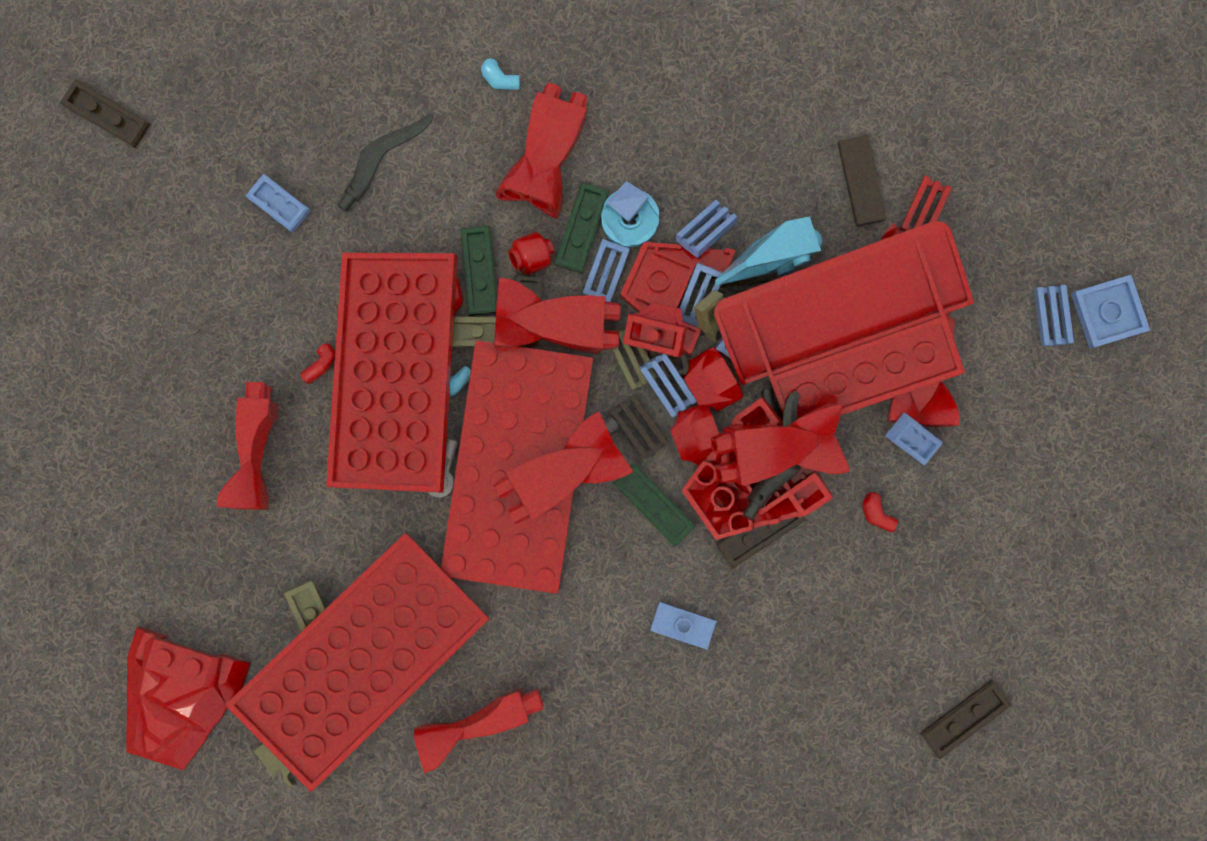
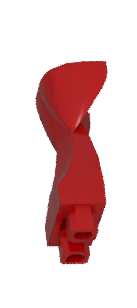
(550, 140)
(566, 321)
(927, 405)
(253, 423)
(768, 450)
(549, 479)
(506, 712)

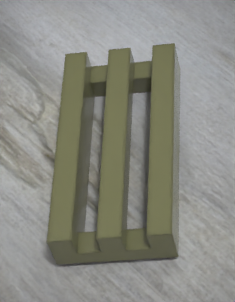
(643, 381)

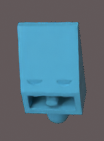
(776, 251)

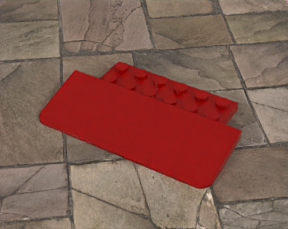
(853, 323)

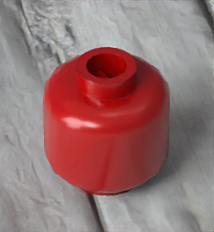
(531, 253)

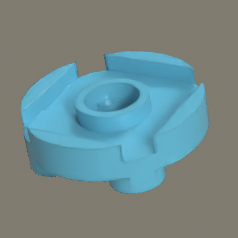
(627, 234)

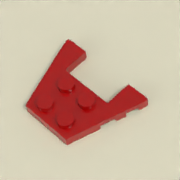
(663, 275)

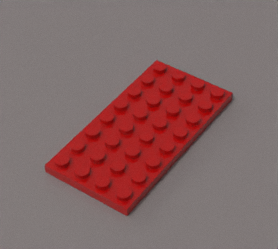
(392, 371)
(515, 411)
(357, 662)

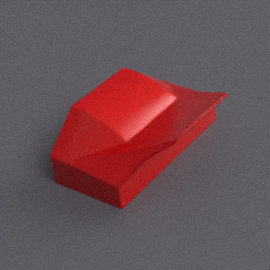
(657, 329)
(712, 381)
(693, 433)

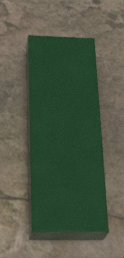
(581, 228)
(479, 270)
(655, 505)

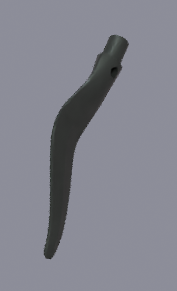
(371, 156)
(764, 489)

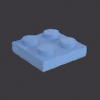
(1110, 311)

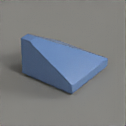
(628, 201)

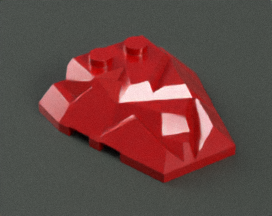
(724, 503)
(176, 697)

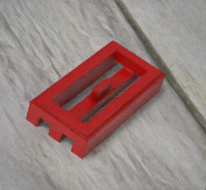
(935, 186)

